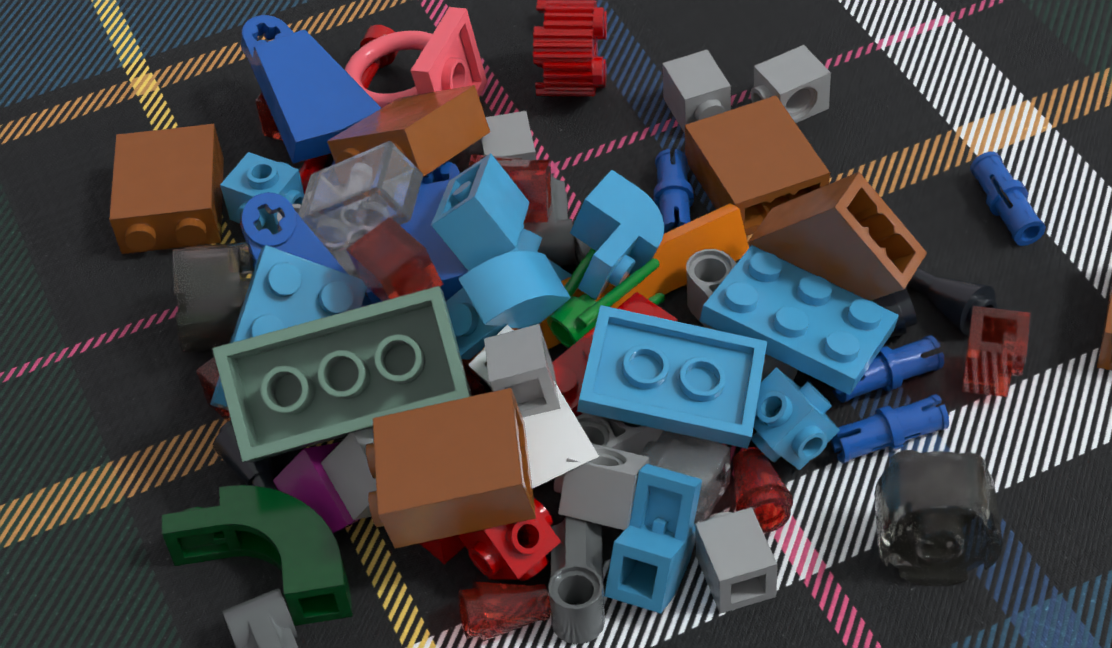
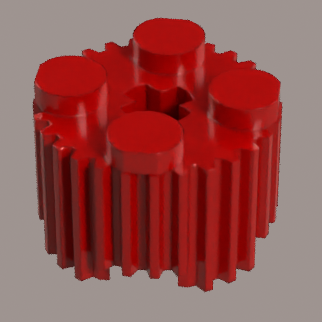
(569, 47)

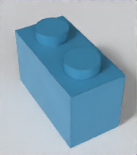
(481, 213)

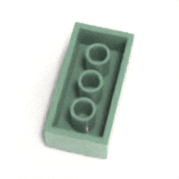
(340, 373)

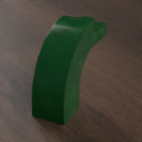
(274, 529)

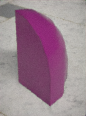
(309, 483)

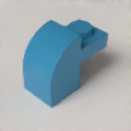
(621, 227)
(503, 291)
(659, 541)

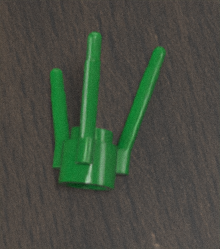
(580, 313)

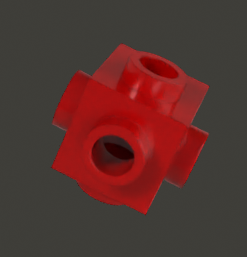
(514, 548)

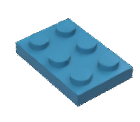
(289, 293)
(801, 318)
(673, 376)

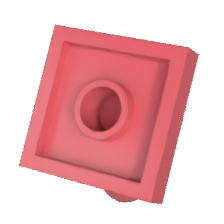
(446, 60)

